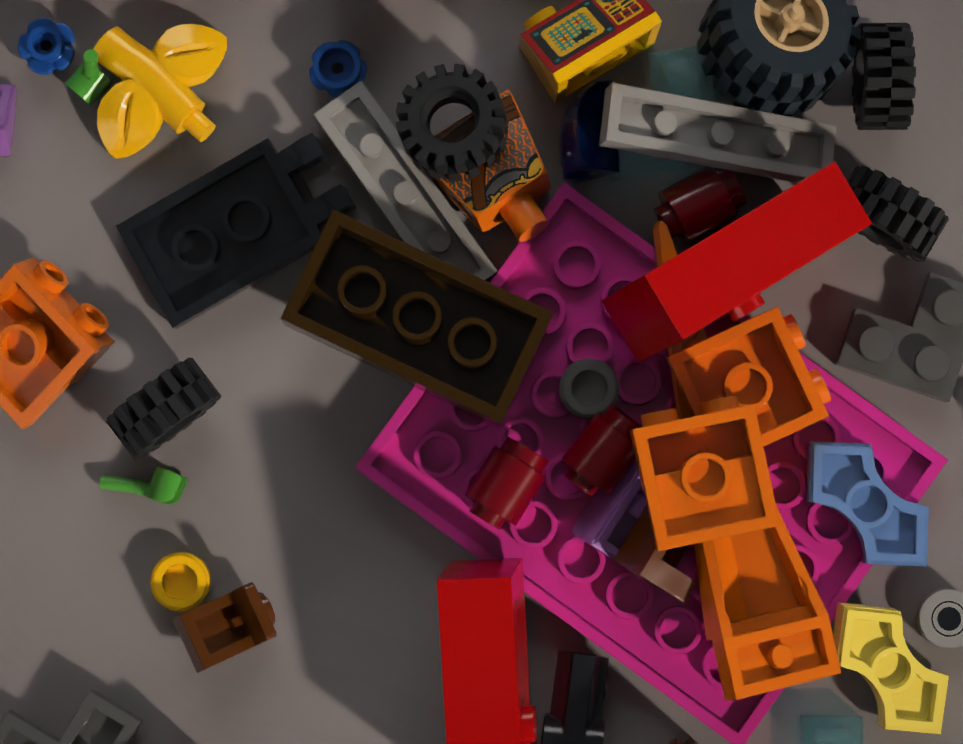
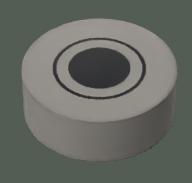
(941, 618)

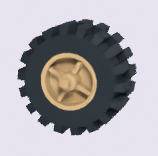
(778, 50)

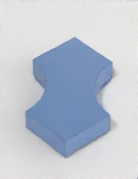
(886, 525)

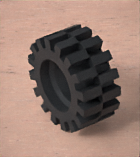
(884, 77)
(436, 92)
(898, 214)
(163, 408)

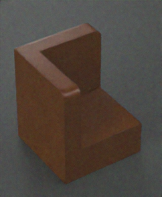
(656, 567)

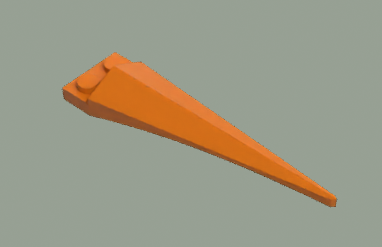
(756, 590)

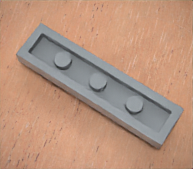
(714, 134)
(396, 185)

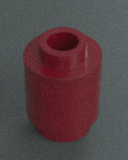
(700, 203)
(602, 452)
(506, 483)

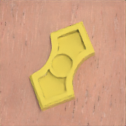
(874, 645)

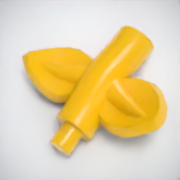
(156, 85)

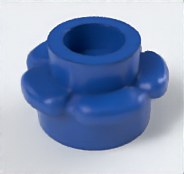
(334, 53)
(50, 61)

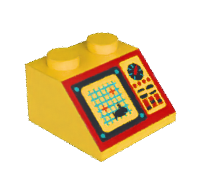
(586, 41)

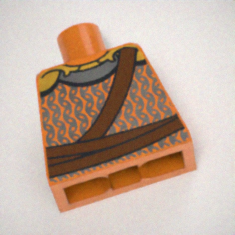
(509, 186)

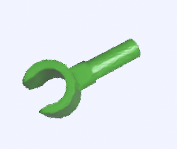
(88, 79)
(163, 487)

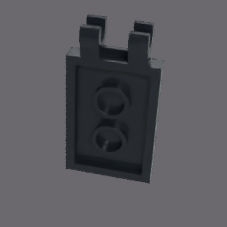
(231, 228)

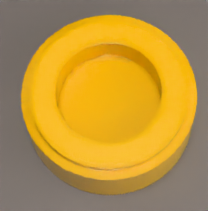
(181, 581)

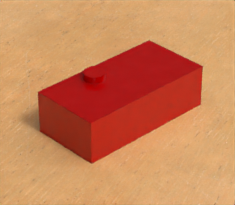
(737, 263)
(485, 653)

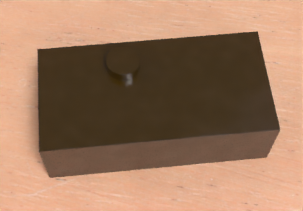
(416, 318)

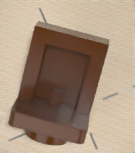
(226, 626)

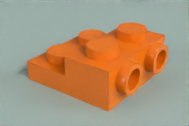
(44, 339)
(761, 367)
(704, 474)

